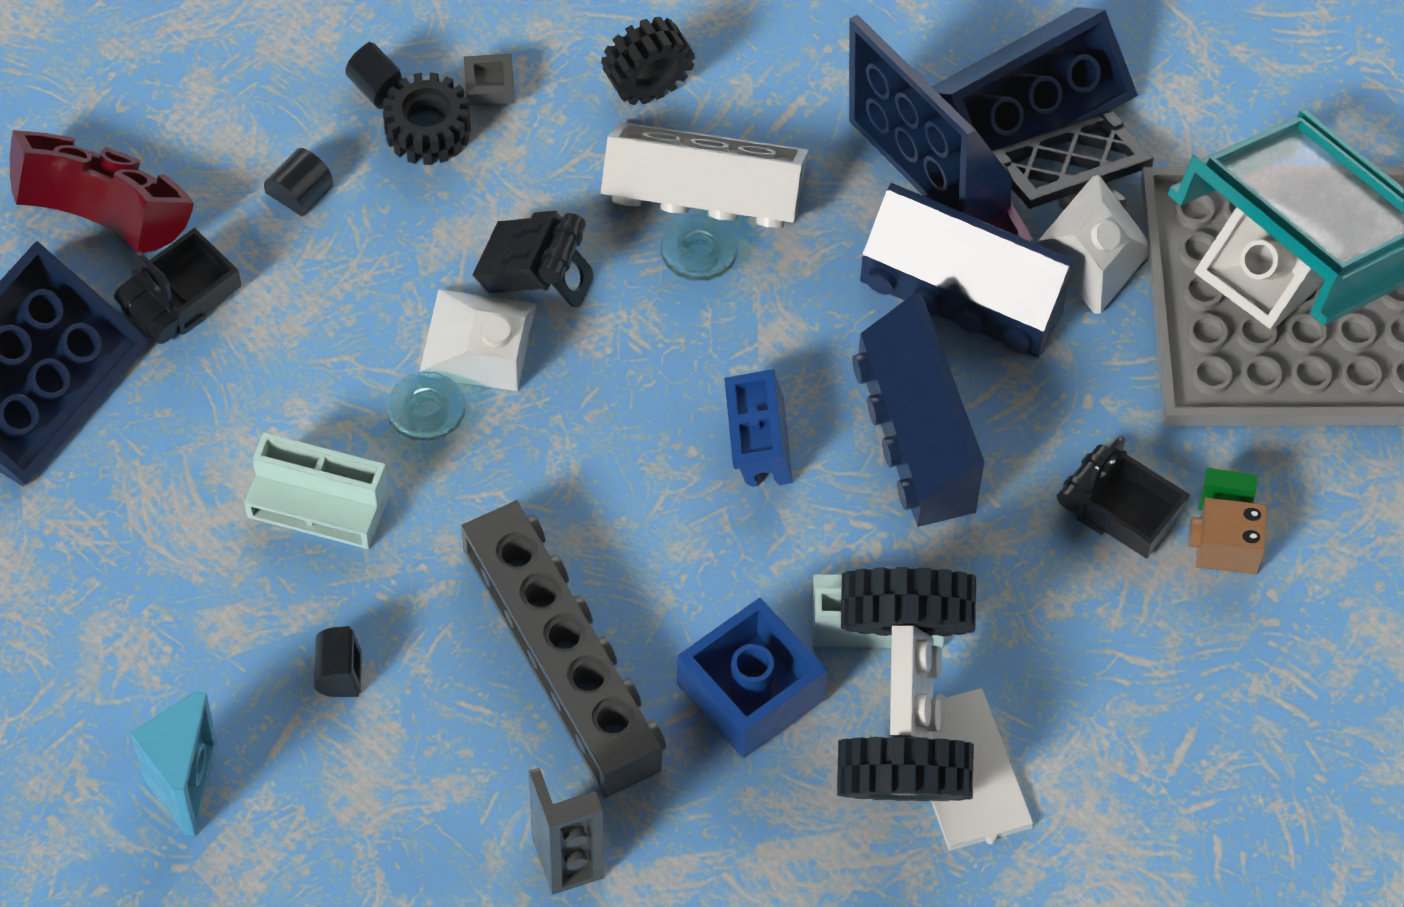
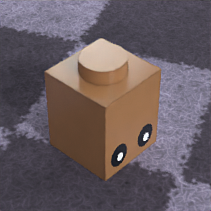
(1229, 535)

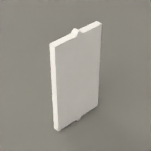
(997, 798)

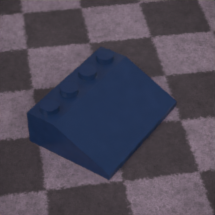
(921, 130)
(56, 357)

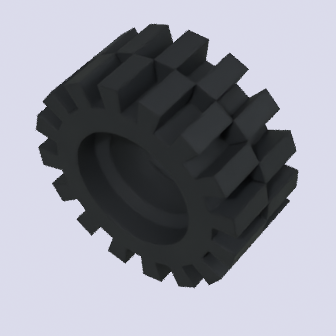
(648, 60)
(426, 96)

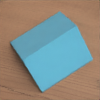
(177, 757)

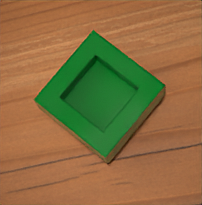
(1227, 486)

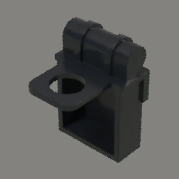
(535, 255)
(177, 286)
(1123, 498)

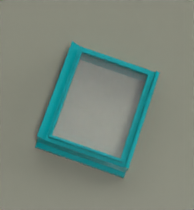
(1316, 202)

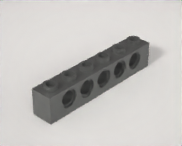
(612, 758)

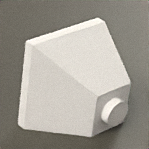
(1100, 241)
(1257, 271)
(478, 339)

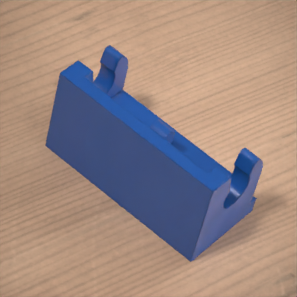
(758, 426)

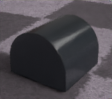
(373, 73)
(299, 181)
(338, 663)

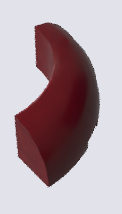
(98, 187)

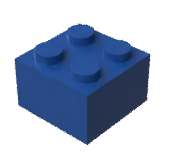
(751, 677)

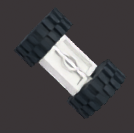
(911, 609)

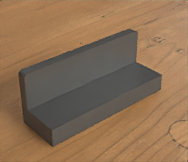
(566, 836)

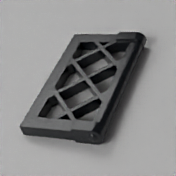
(1062, 184)

